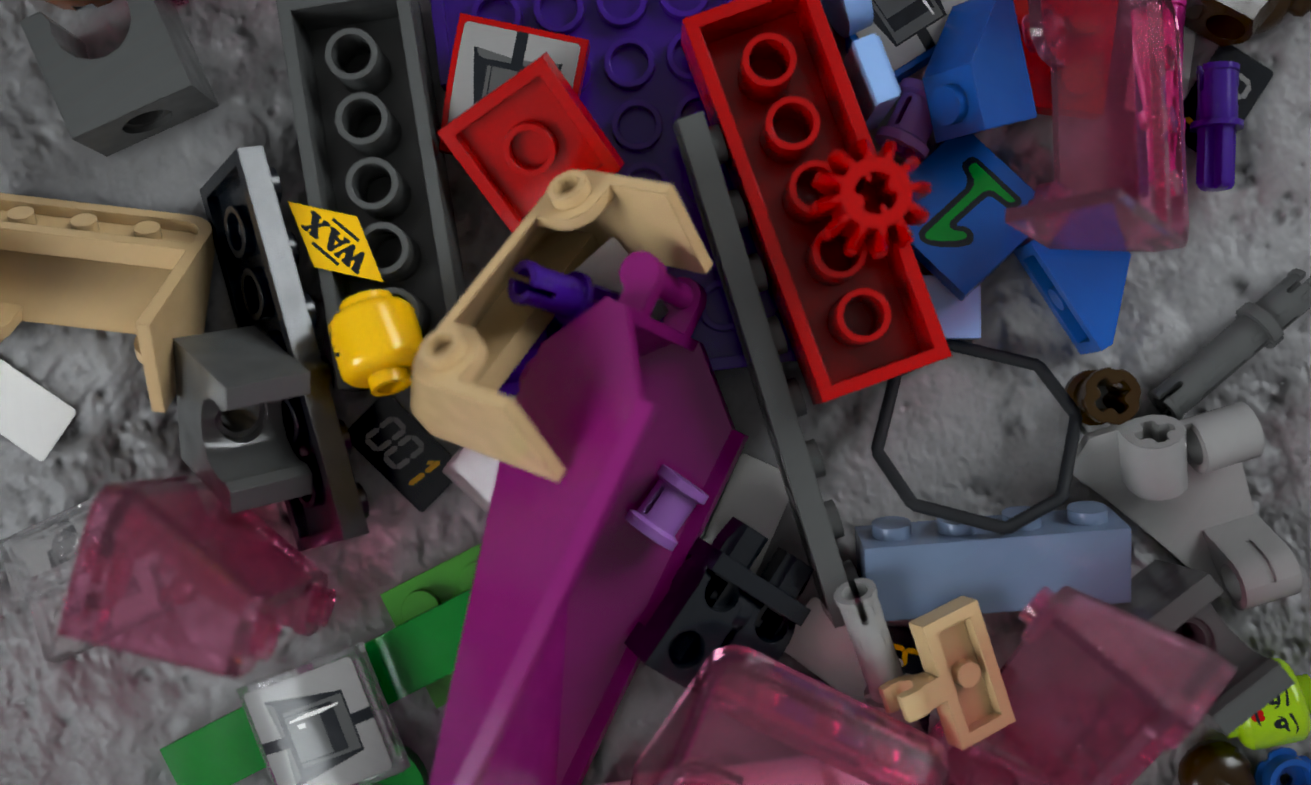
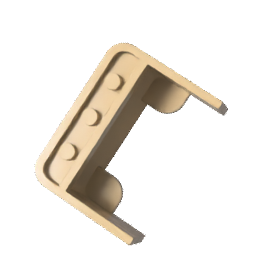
(107, 273)
(489, 334)

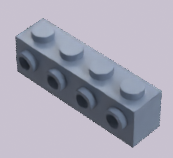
(939, 560)

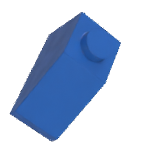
(978, 72)
(1080, 289)

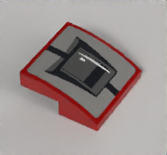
(493, 51)

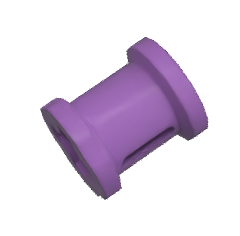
(910, 121)
(666, 507)

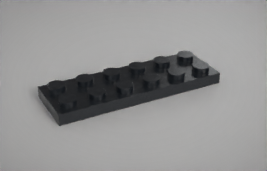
(266, 292)

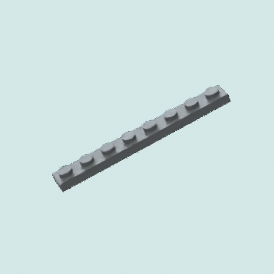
(761, 343)

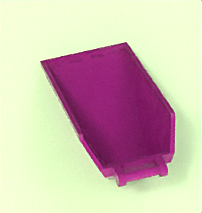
(558, 560)

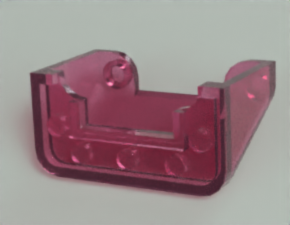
(188, 580)
(1091, 697)

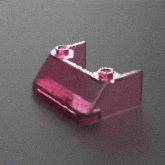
(1113, 127)
(771, 725)

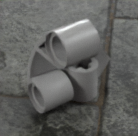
(1192, 496)

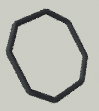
(968, 518)

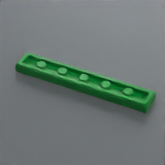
(403, 663)

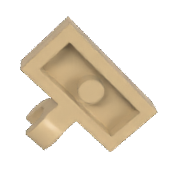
(957, 678)

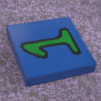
(966, 211)

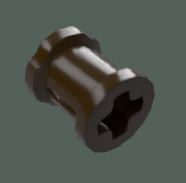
(1120, 401)

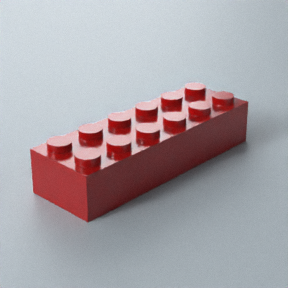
(783, 108)

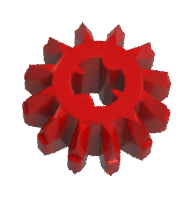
(893, 192)

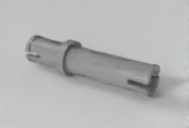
(871, 642)

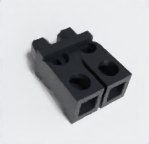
(723, 604)

